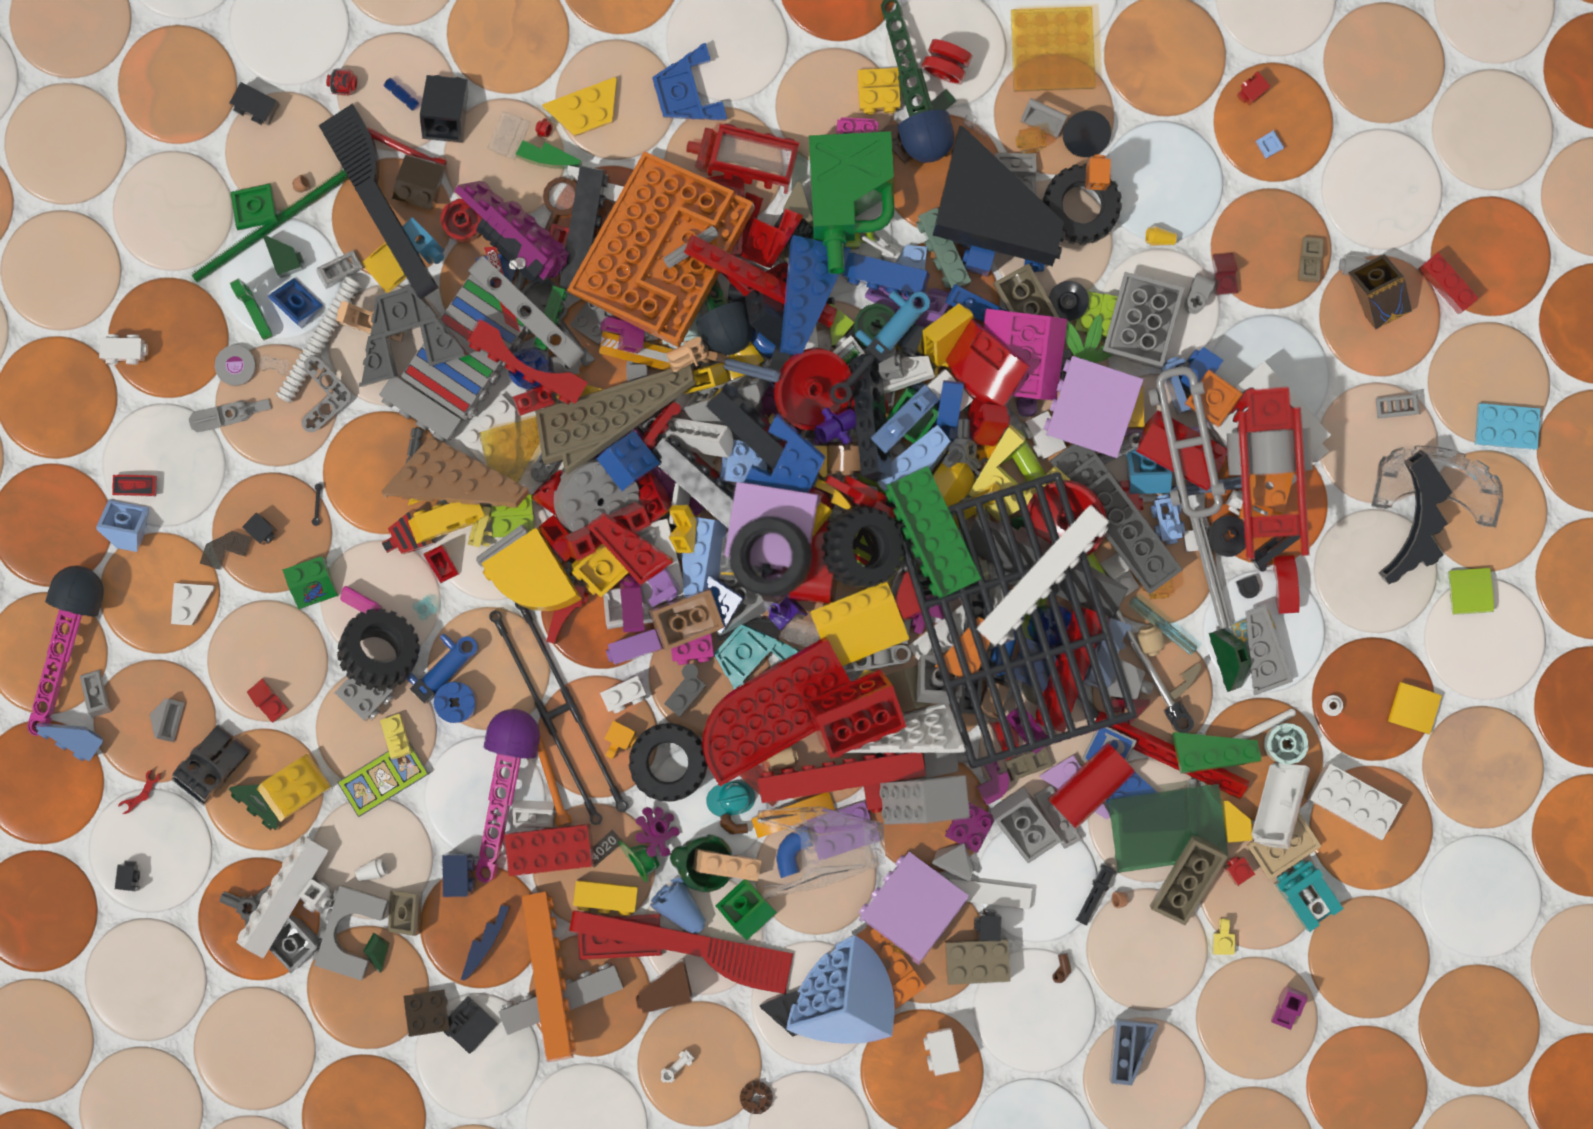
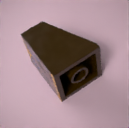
(1381, 291)

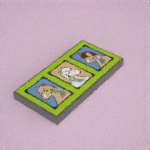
(381, 780)

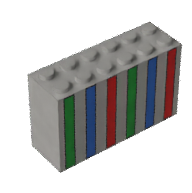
(466, 380)

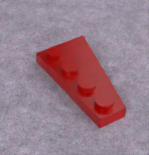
(631, 550)

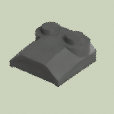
(294, 943)

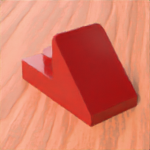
(267, 700)

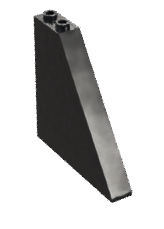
(993, 208)

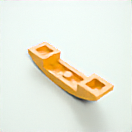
(821, 800)

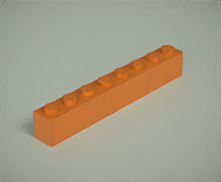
(547, 977)

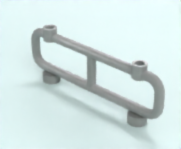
(1159, 397)

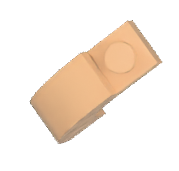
(359, 319)

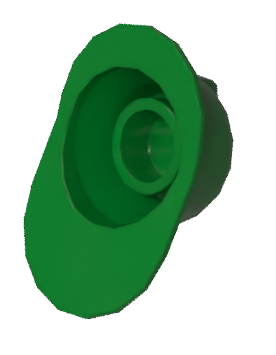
(639, 858)

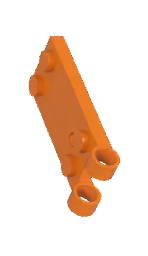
(1274, 498)

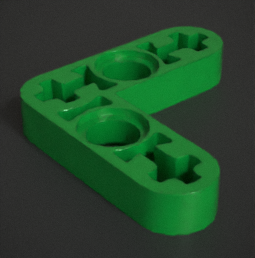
(245, 295)

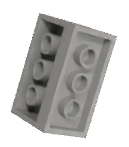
(924, 800)

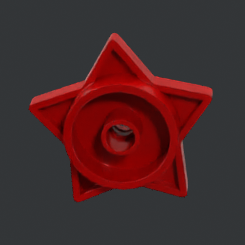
(862, 494)

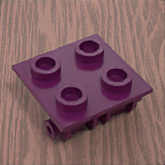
(971, 830)

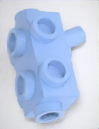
(1168, 526)

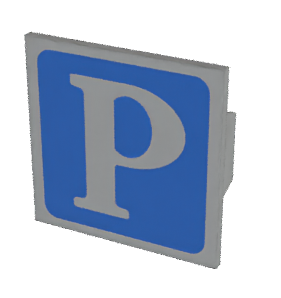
(1119, 741)

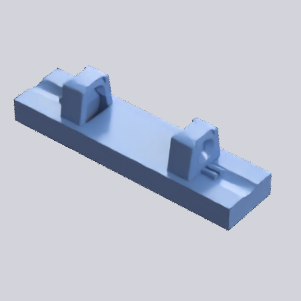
(905, 418)

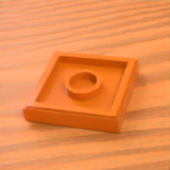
(1218, 398)

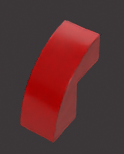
(1286, 584)

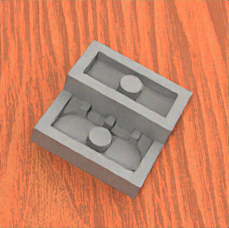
(1022, 166)

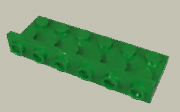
(932, 532)

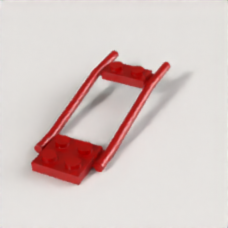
(1271, 411)

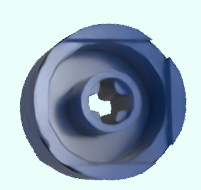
(467, 702)

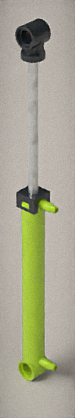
(1031, 470)

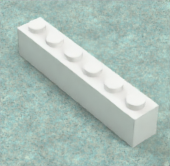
(281, 896)

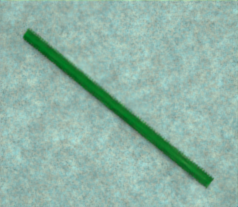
(262, 231)

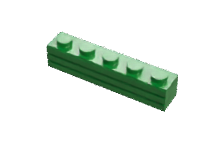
(553, 308)

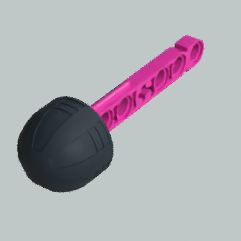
(75, 593)

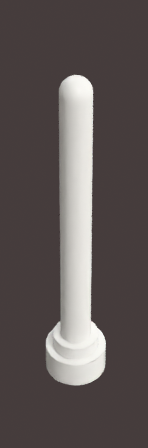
(1267, 724)

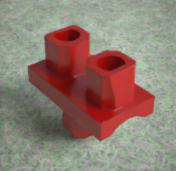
(532, 401)

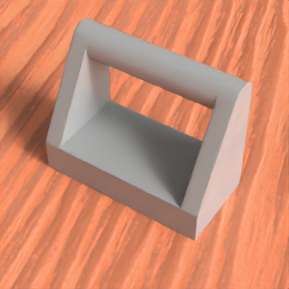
(1043, 116)

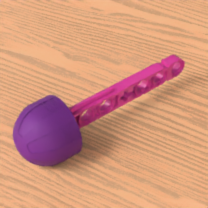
(511, 736)

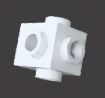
(316, 896)

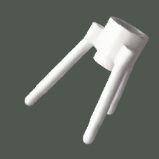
(888, 253)
(1235, 501)

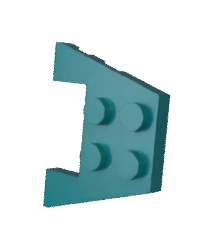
(746, 650)

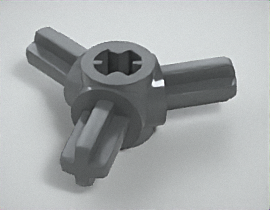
(963, 449)
(240, 903)

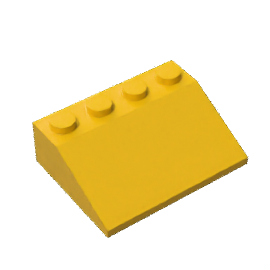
(861, 623)

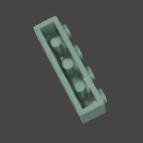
(944, 251)

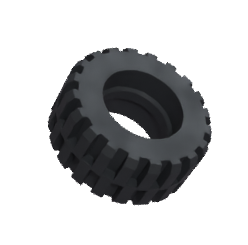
(1083, 232)
(885, 547)
(389, 628)
(641, 771)

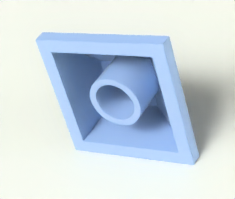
(123, 524)

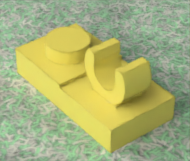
(477, 531)
(396, 736)

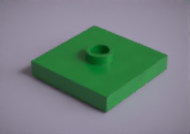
(253, 207)

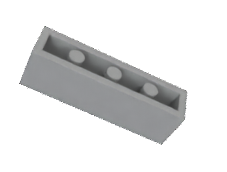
(421, 408)

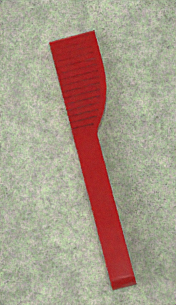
(736, 961)

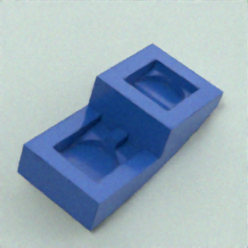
(950, 403)

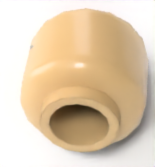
(1150, 640)

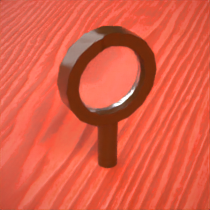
(559, 198)

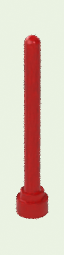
(403, 148)

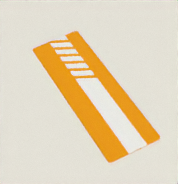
(650, 355)

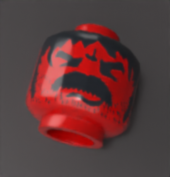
(342, 82)

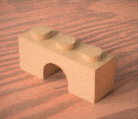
(726, 865)

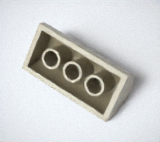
(1024, 294)
(1188, 880)

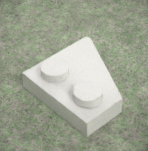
(188, 602)

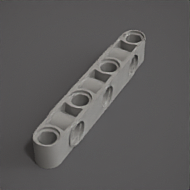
(537, 322)
(878, 660)

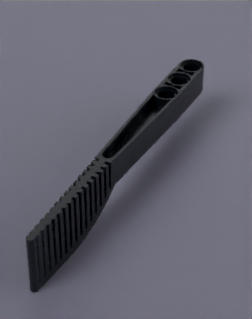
(360, 160)

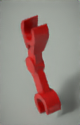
(143, 796)

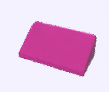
(358, 600)

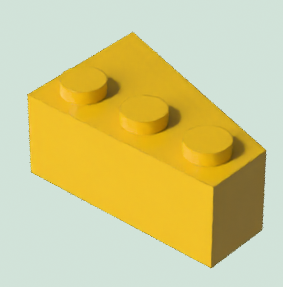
(443, 520)

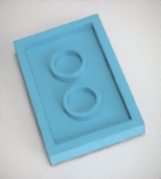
(1507, 426)

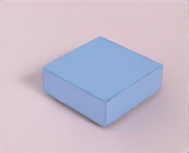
(1269, 144)

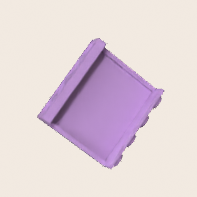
(1093, 406)
(760, 501)
(913, 906)

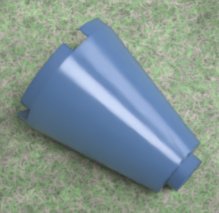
(679, 906)

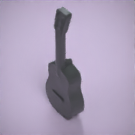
(539, 295)

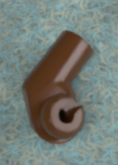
(732, 828)

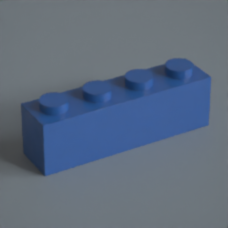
(885, 275)

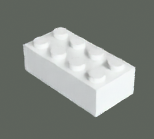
(1354, 801)

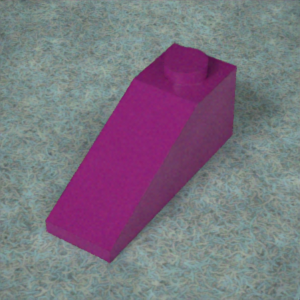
(631, 605)

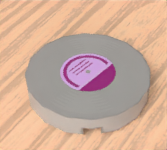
(235, 365)

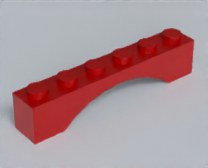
(488, 339)

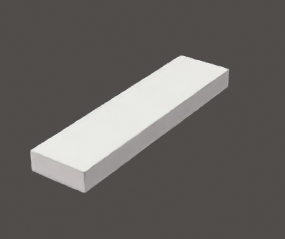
(995, 893)

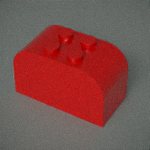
(819, 584)

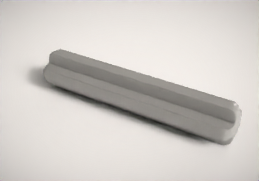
(678, 255)
(501, 544)

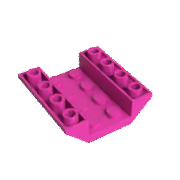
(1036, 341)

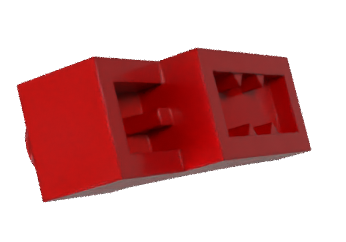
(561, 615)

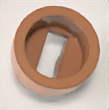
(301, 184)
(1119, 899)

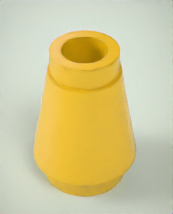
(1157, 236)

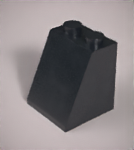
(444, 108)
(765, 315)

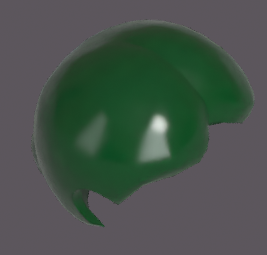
(683, 856)

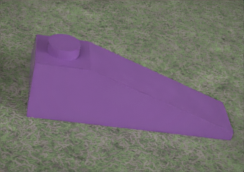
(936, 309)

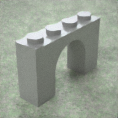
(331, 954)

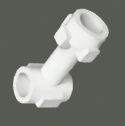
(668, 1073)

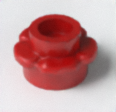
(544, 128)

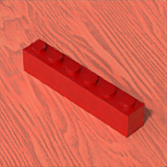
(1065, 672)

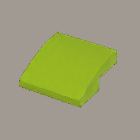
(1471, 591)

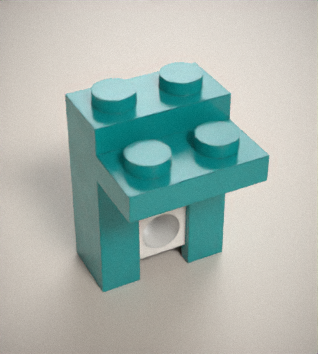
(1298, 880)

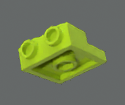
(1098, 305)
(508, 519)

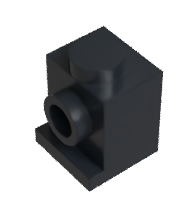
(127, 876)

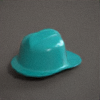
(730, 798)

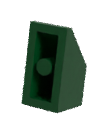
(284, 257)

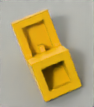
(685, 533)

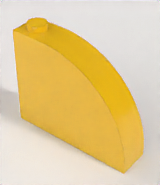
(531, 574)

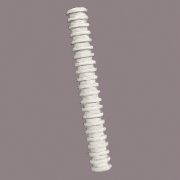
(318, 340)

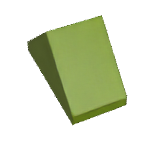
(840, 327)

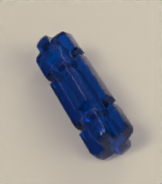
(401, 94)

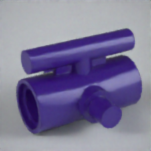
(835, 427)

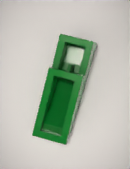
(547, 156)

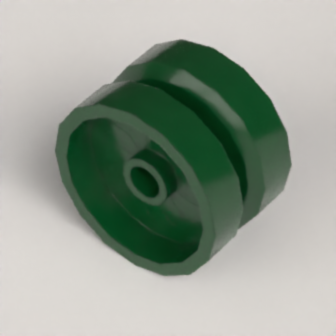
(868, 317)

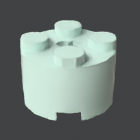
(1274, 746)

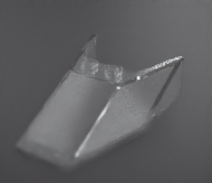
(831, 846)

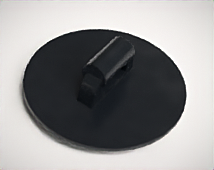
(1086, 133)

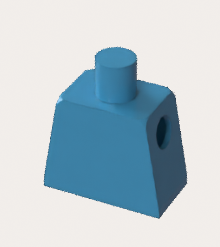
(426, 246)

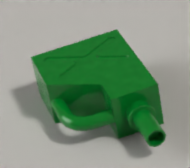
(847, 179)

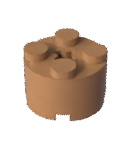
(843, 458)

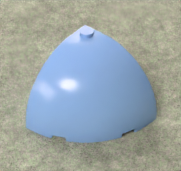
(845, 997)

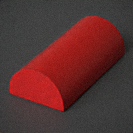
(1091, 785)

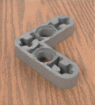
(330, 398)

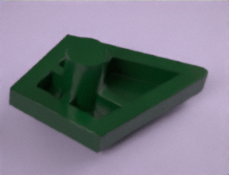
(376, 951)

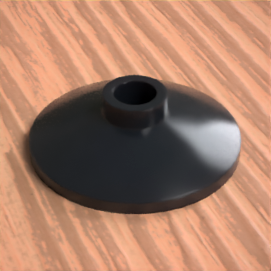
(1065, 291)

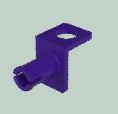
(784, 612)

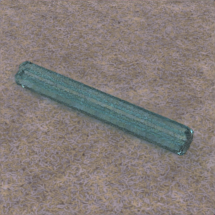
(1166, 628)

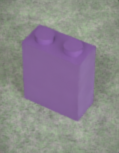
(633, 647)

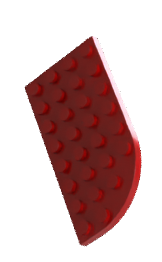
(768, 711)

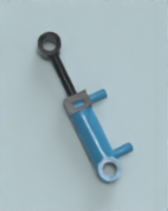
(884, 341)

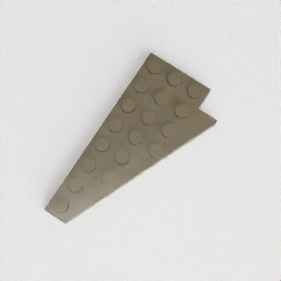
(601, 418)

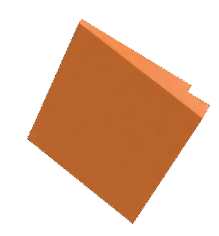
(649, 221)

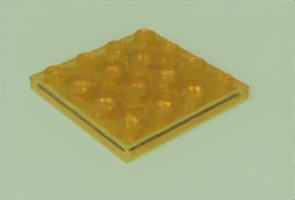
(1052, 49)

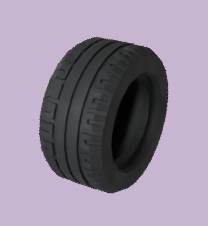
(742, 546)

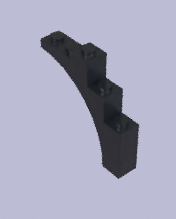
(1420, 546)

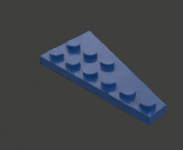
(806, 291)

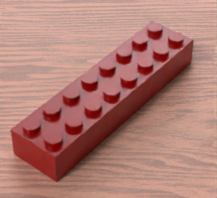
(840, 776)

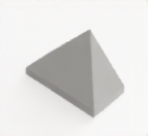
(166, 719)
(955, 860)

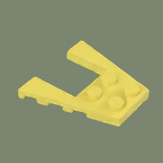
(994, 473)

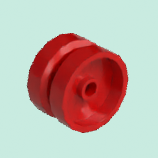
(947, 61)

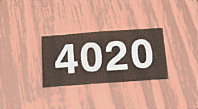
(605, 846)

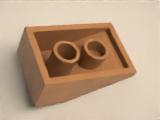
(685, 619)

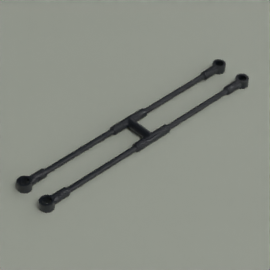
(547, 716)

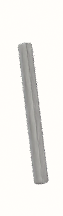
(1210, 572)

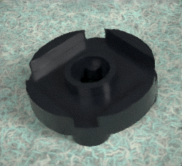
(1218, 543)

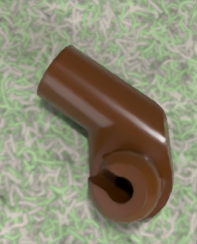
(1063, 970)

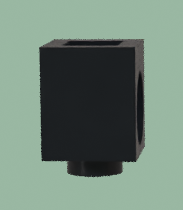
(260, 529)

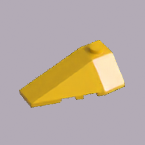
(953, 482)

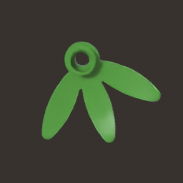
(1092, 341)

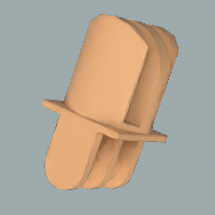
(689, 353)

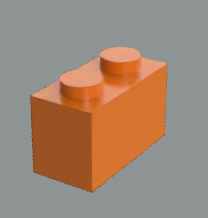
(1098, 173)

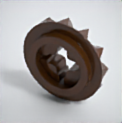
(761, 1089)

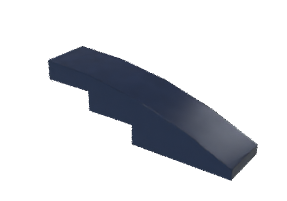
(480, 948)

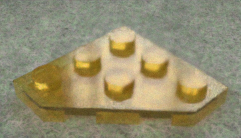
(510, 447)

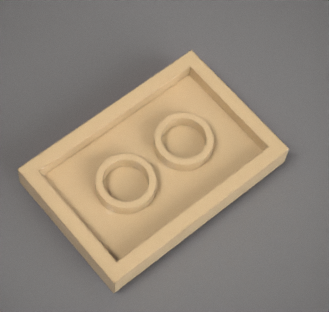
(1277, 860)

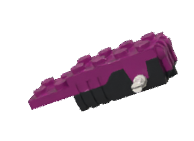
(514, 233)

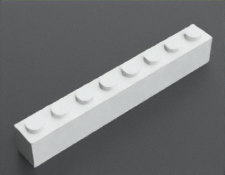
(1042, 575)

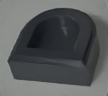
(1248, 587)

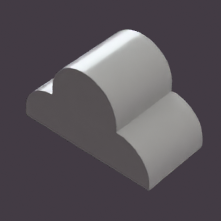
(749, 388)
(1269, 452)

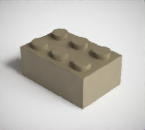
(977, 961)

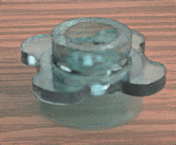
(423, 614)

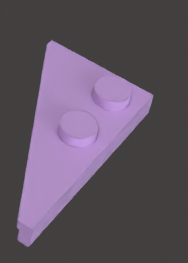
(1062, 772)

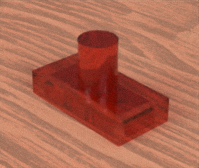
(704, 149)

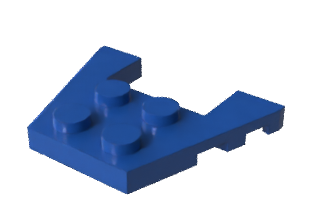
(678, 91)
(796, 466)

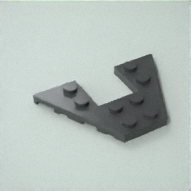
(399, 313)

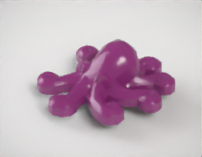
(656, 830)

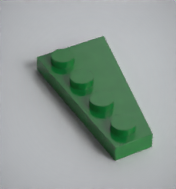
(1212, 752)

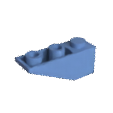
(76, 738)

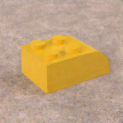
(294, 787)

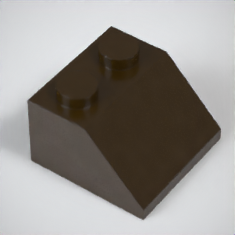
(418, 182)

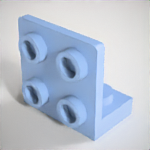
(739, 463)

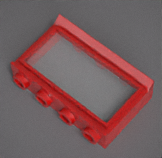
(754, 156)

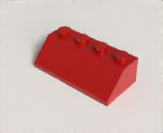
(1193, 461)

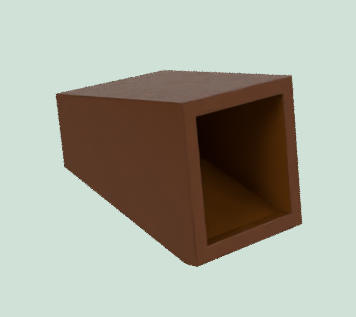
(666, 990)

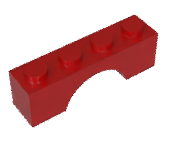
(584, 542)

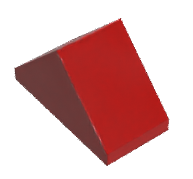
(441, 563)

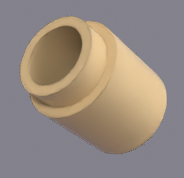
(784, 759)

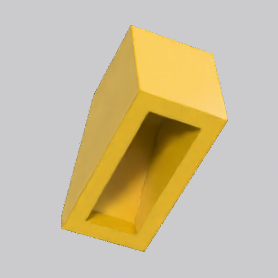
(1236, 824)

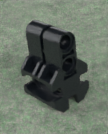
(219, 769)

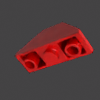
(653, 497)

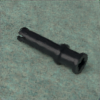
(1100, 885)

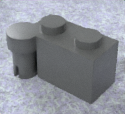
(686, 691)

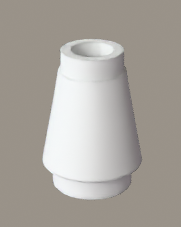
(373, 870)

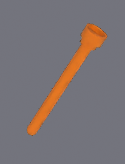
(562, 816)

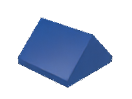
(296, 302)

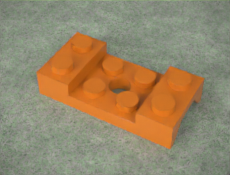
(902, 976)

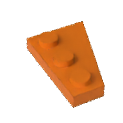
(969, 650)

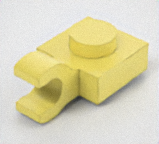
(1224, 941)

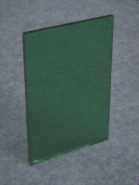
(1157, 826)

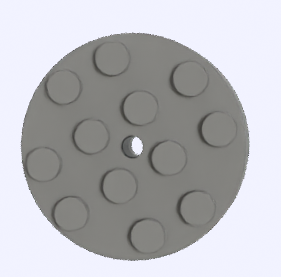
(588, 494)

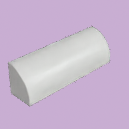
(700, 437)

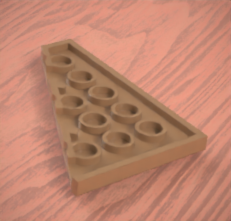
(450, 475)

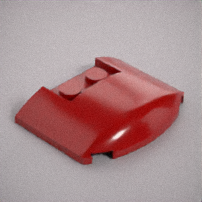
(985, 366)

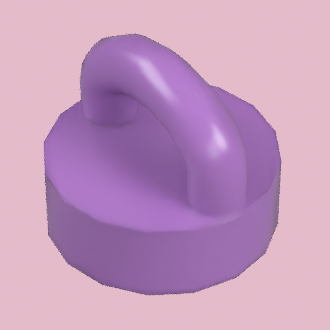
(1027, 406)

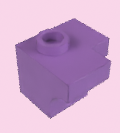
(663, 587)

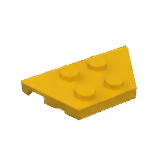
(585, 108)

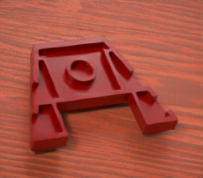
(763, 241)

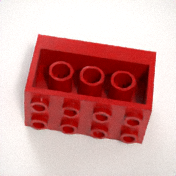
(855, 714)
(549, 849)

